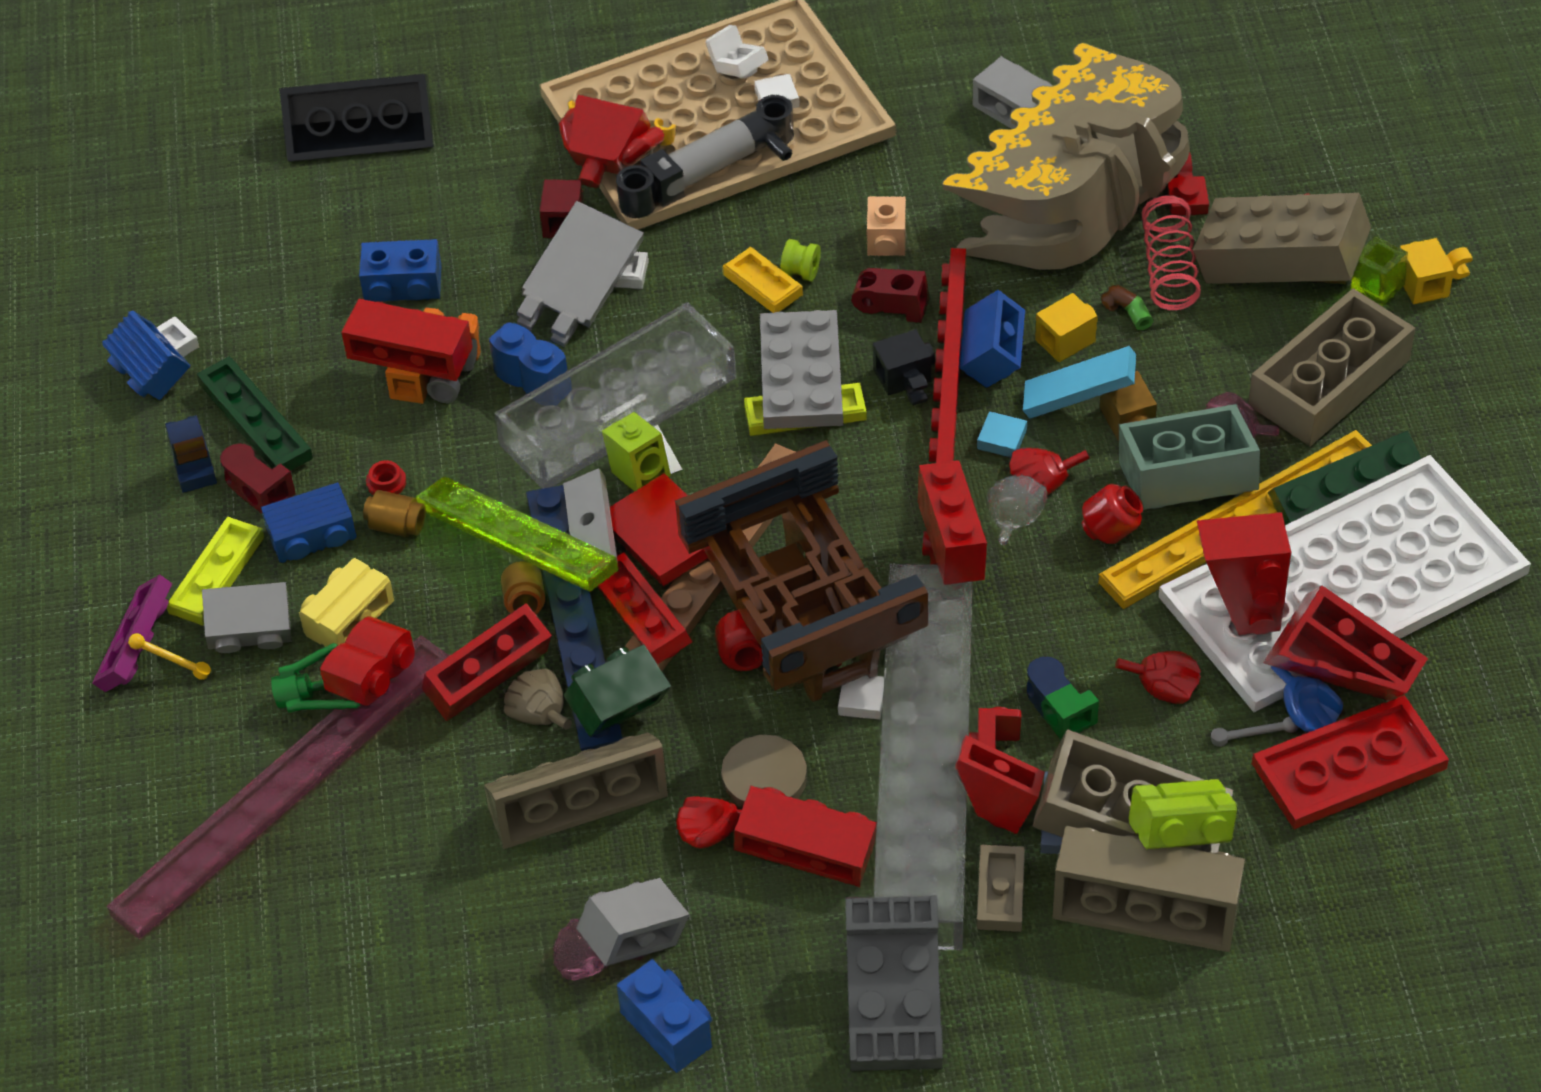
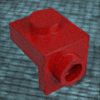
(997, 724)

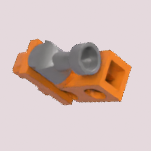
(413, 386)

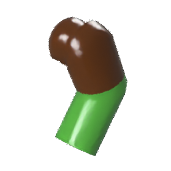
(1130, 302)

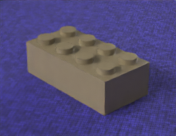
(1282, 238)
(1331, 366)
(1094, 785)
(1148, 892)

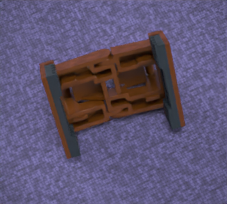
(800, 608)

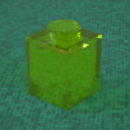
(1380, 271)

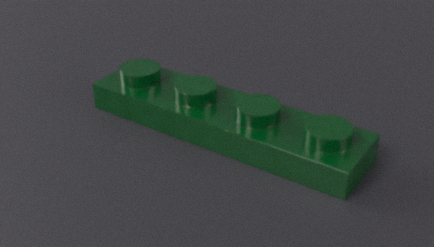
(254, 415)
(1343, 477)

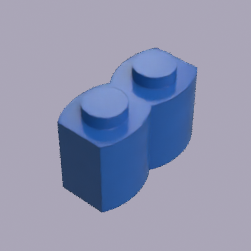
(523, 359)

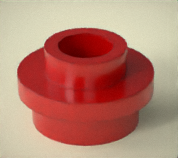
(386, 477)

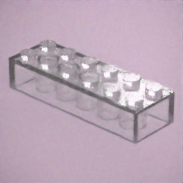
(646, 373)

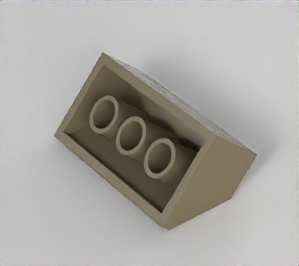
(577, 789)

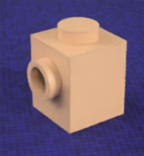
(886, 233)

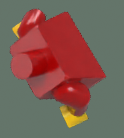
(609, 136)

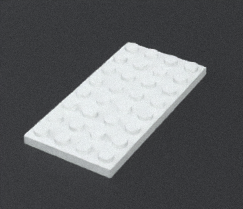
(1391, 550)

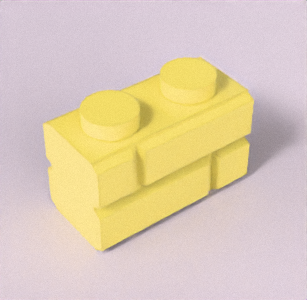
(345, 601)

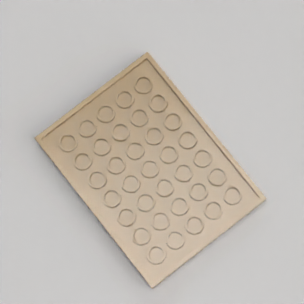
(682, 87)

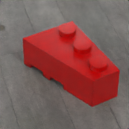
(1250, 568)

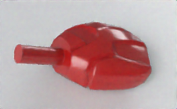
(1044, 466)
(1166, 675)
(706, 820)

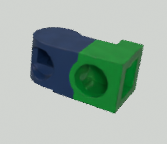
(1057, 698)

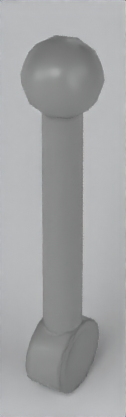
(1220, 736)

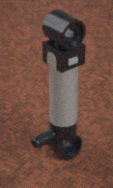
(666, 175)

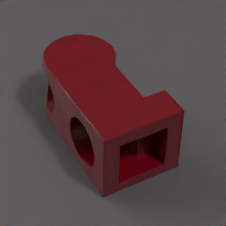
(892, 292)
(254, 479)

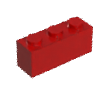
(407, 339)
(952, 522)
(486, 662)
(805, 835)

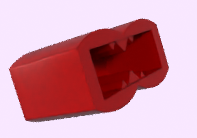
(367, 660)

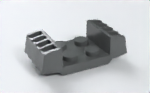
(893, 983)

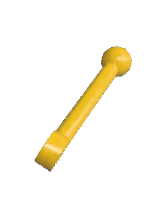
(200, 670)

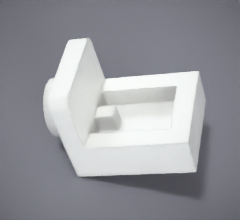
(733, 56)

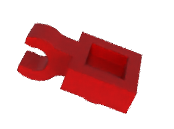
(1190, 189)

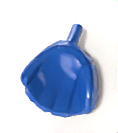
(1309, 701)

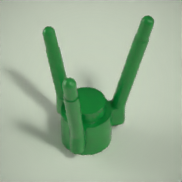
(292, 688)

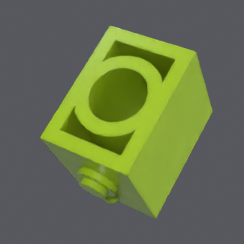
(635, 451)

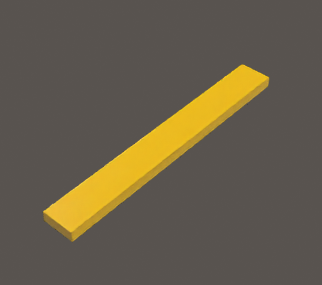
(1183, 548)

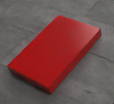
(649, 530)

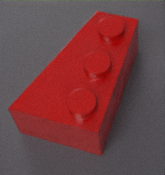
(1345, 648)

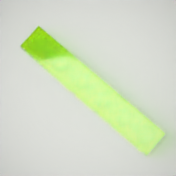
(518, 533)

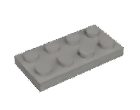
(800, 369)

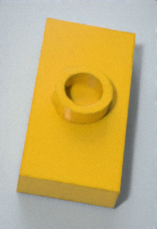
(762, 280)

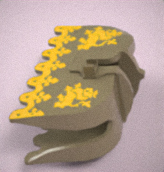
(1075, 161)

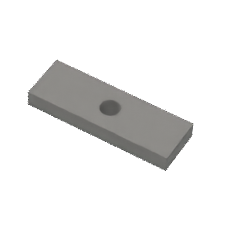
(590, 511)

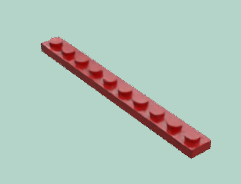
(947, 362)

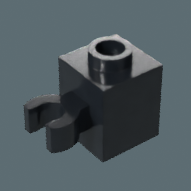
(904, 364)

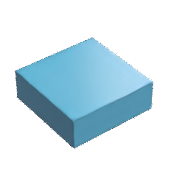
(1001, 434)

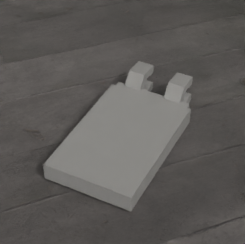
(578, 270)

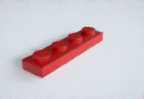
(644, 611)

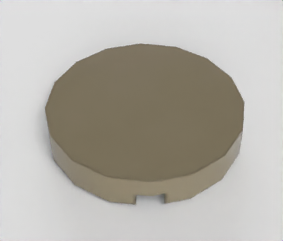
(763, 763)

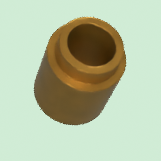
(394, 514)
(522, 585)

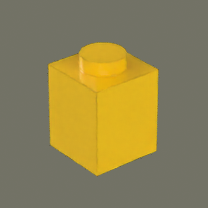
(1066, 327)

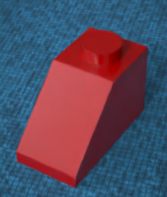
(998, 784)

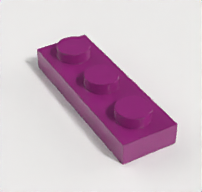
(146, 607)

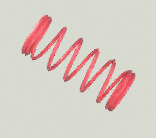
(1172, 229)

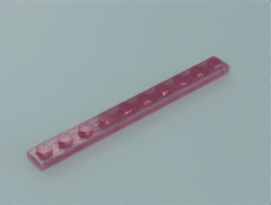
(265, 799)

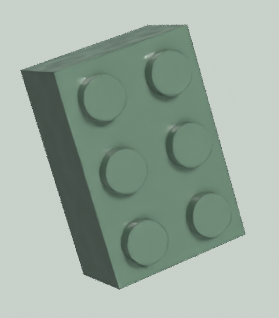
(1189, 456)

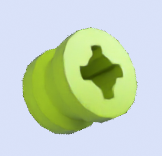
(801, 259)

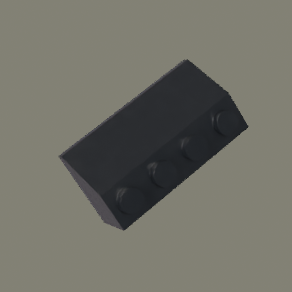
(357, 117)

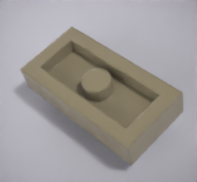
(1000, 888)

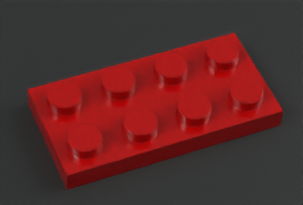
(1349, 762)

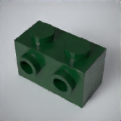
(616, 689)

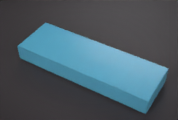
(1079, 382)

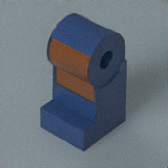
(190, 454)

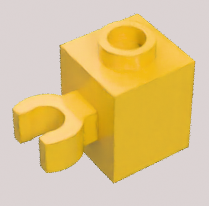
(1431, 270)

